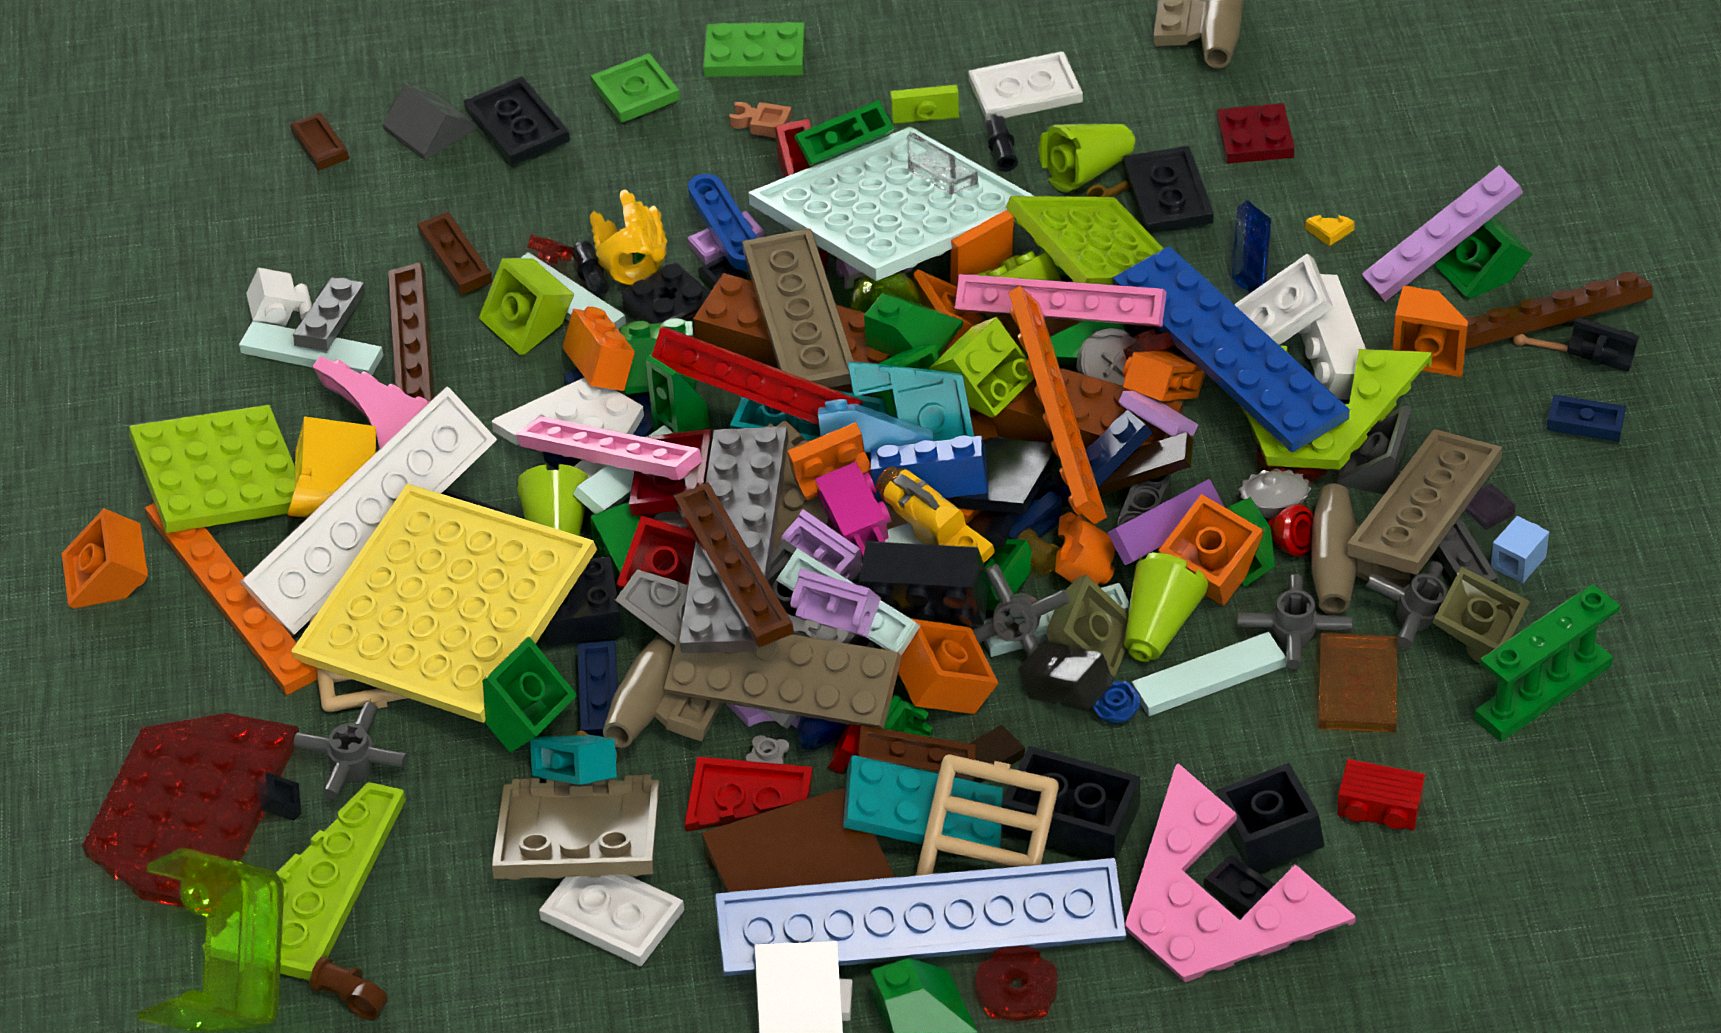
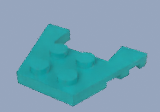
(919, 395)

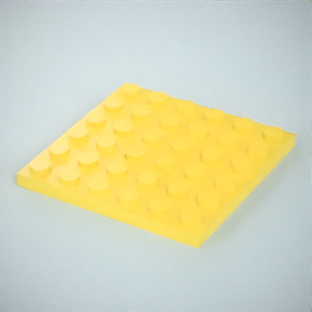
(442, 599)

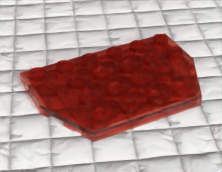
(186, 789)

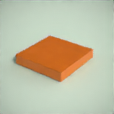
(982, 247)

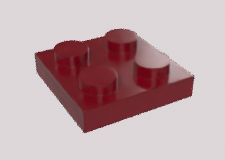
(1255, 133)

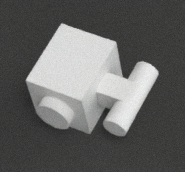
(275, 298)

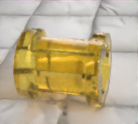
(1042, 553)

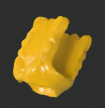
(642, 235)

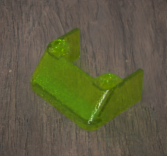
(240, 943)

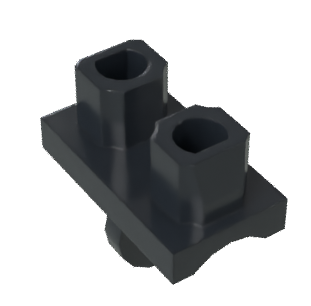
(1603, 344)

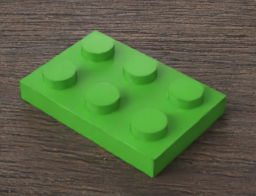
(754, 49)

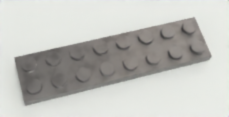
(747, 479)

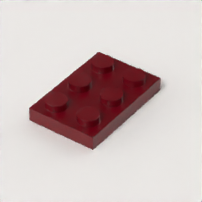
(656, 493)

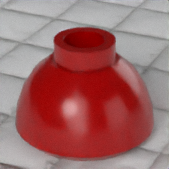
(1292, 530)

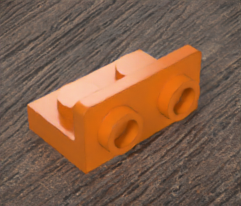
(827, 455)

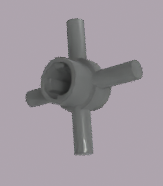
(1415, 602)
(1003, 620)
(1294, 620)
(350, 751)

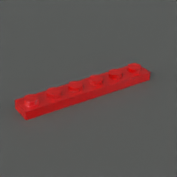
(744, 376)

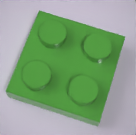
(635, 87)

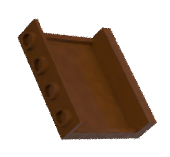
(794, 848)

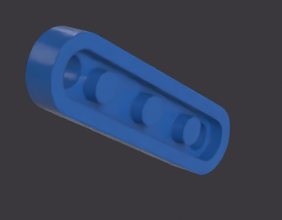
(721, 217)

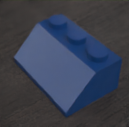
(948, 466)

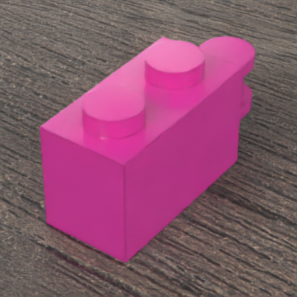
(852, 506)

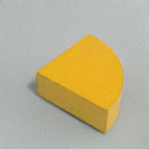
(1329, 229)

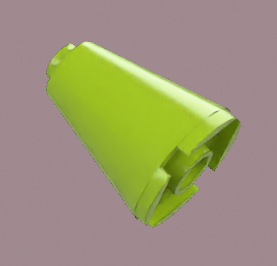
(1082, 152)
(549, 497)
(1160, 603)

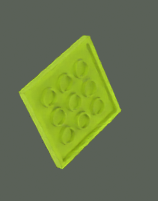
(1084, 234)
(215, 467)

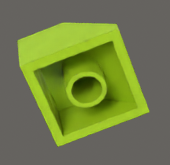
(525, 303)

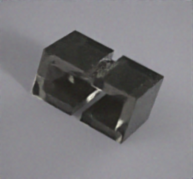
(1066, 675)

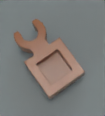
(760, 119)

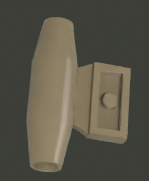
(1211, 20)
(1330, 565)
(643, 697)

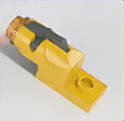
(931, 515)

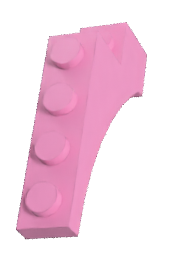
(381, 404)

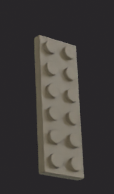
(799, 307)
(1424, 502)
(793, 678)

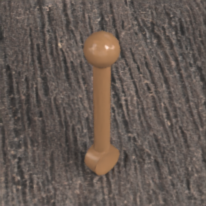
(1520, 340)

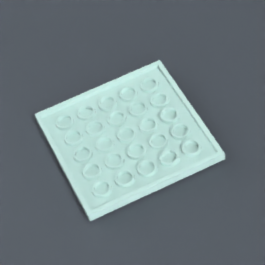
(879, 212)

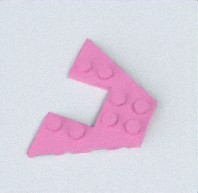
(1188, 925)

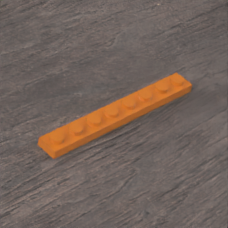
(1058, 409)
(220, 581)

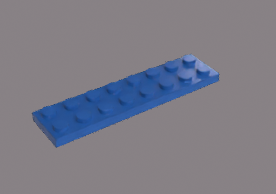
(1237, 352)

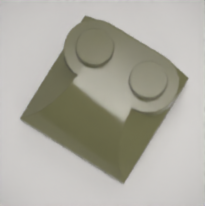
(1479, 613)
(1090, 622)

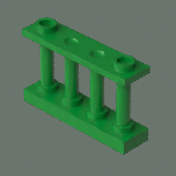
(1556, 678)

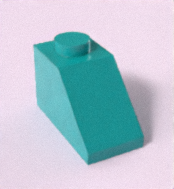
(574, 758)

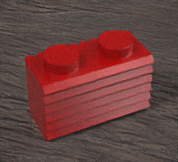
(1381, 794)

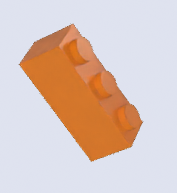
(598, 349)
(1163, 375)

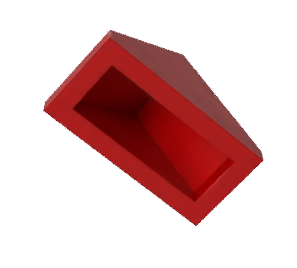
(788, 151)

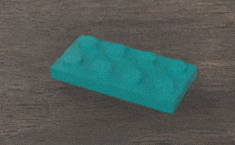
(899, 799)

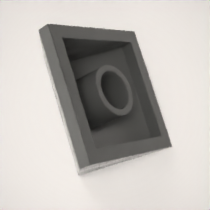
(425, 122)
(1381, 456)

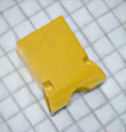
(325, 459)

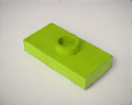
(925, 104)

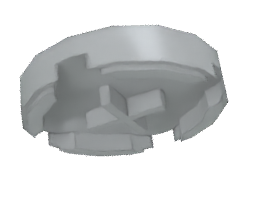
(1103, 355)

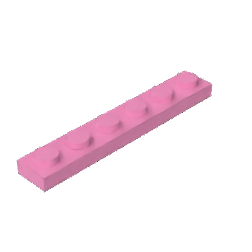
(1064, 299)
(610, 448)

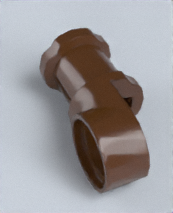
(360, 995)

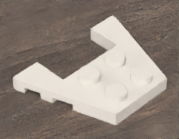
(579, 405)

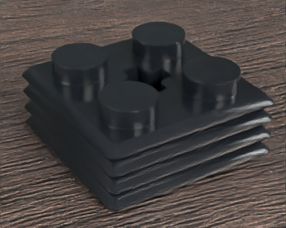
(665, 296)

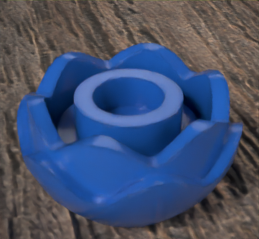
(1118, 703)

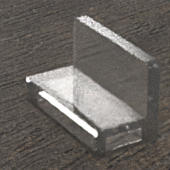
(938, 166)

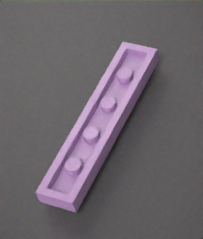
(1442, 233)

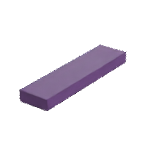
(1153, 527)

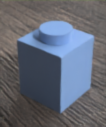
(1519, 549)

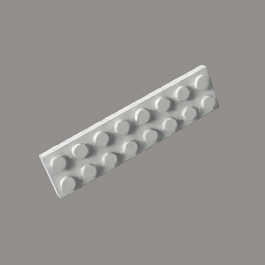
(315, 556)

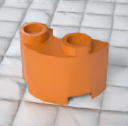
(1084, 551)

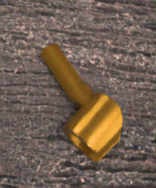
(1101, 191)

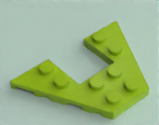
(1376, 386)

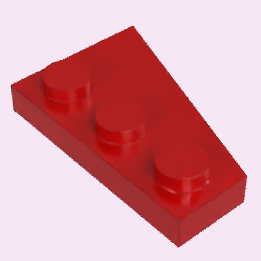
(740, 789)

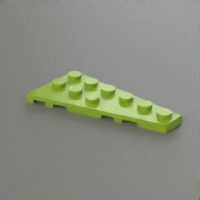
(330, 875)

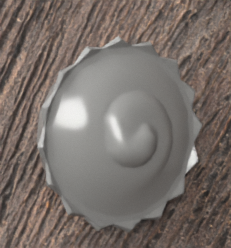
(1275, 491)

